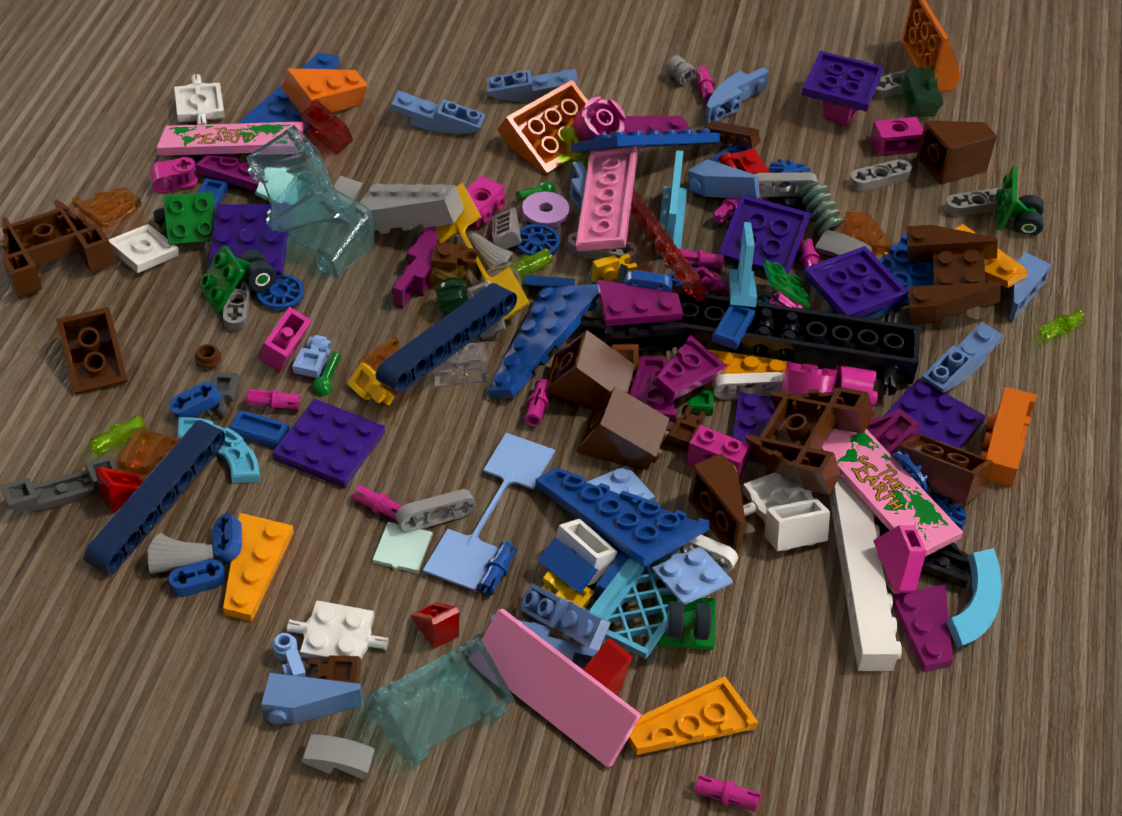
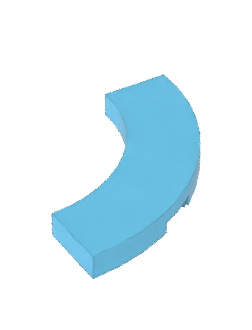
(234, 452)
(985, 601)

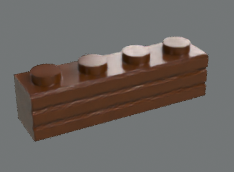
(735, 134)

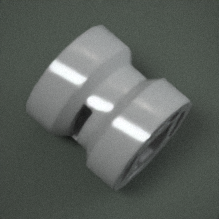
(680, 70)

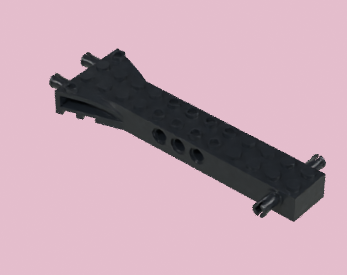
(783, 335)

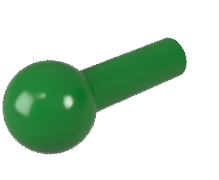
(545, 186)
(322, 385)

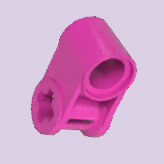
(171, 176)

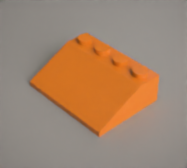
(930, 45)
(536, 127)

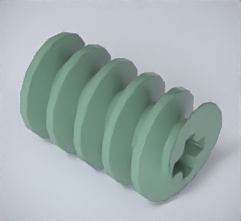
(820, 208)

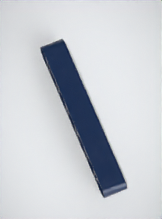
(446, 337)
(154, 497)

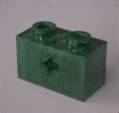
(921, 91)

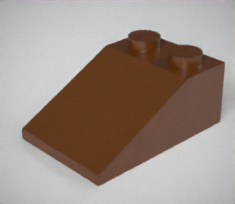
(92, 350)
(949, 469)
(718, 499)

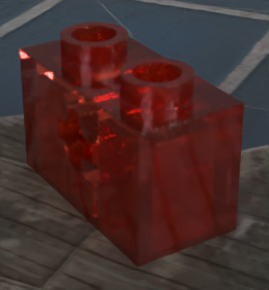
(326, 127)

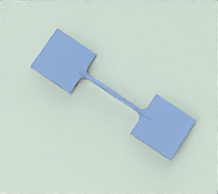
(464, 557)
(685, 574)

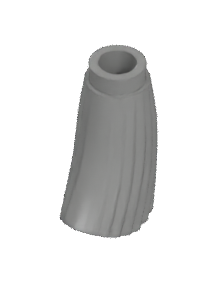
(488, 253)
(168, 554)

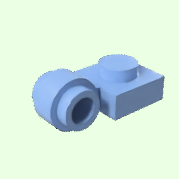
(313, 357)
(286, 650)

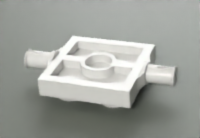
(199, 101)
(772, 492)
(337, 631)

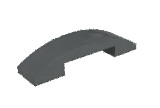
(56, 491)

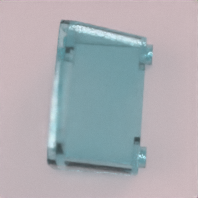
(294, 182)
(341, 239)
(440, 699)

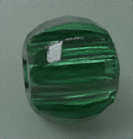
(451, 294)

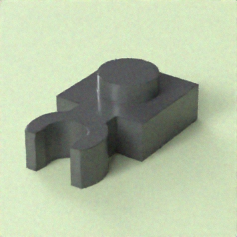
(228, 386)

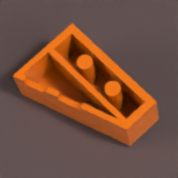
(331, 87)
(1007, 435)

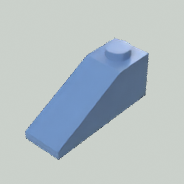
(723, 181)
(1024, 290)
(302, 699)

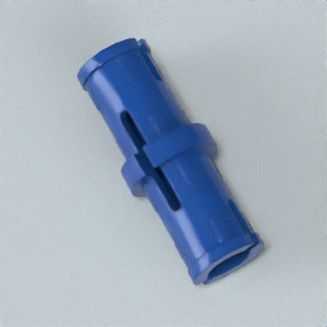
(497, 568)

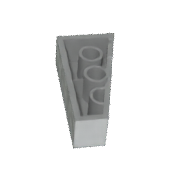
(412, 205)

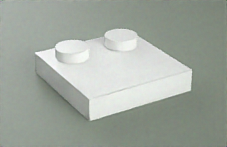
(143, 248)

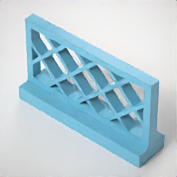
(674, 205)
(742, 281)
(620, 592)

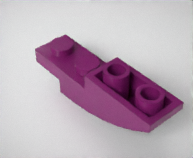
(418, 271)

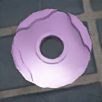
(556, 204)

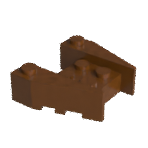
(49, 238)
(957, 272)
(800, 428)

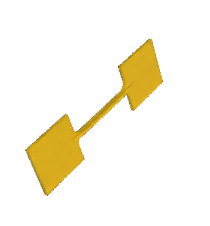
(467, 217)

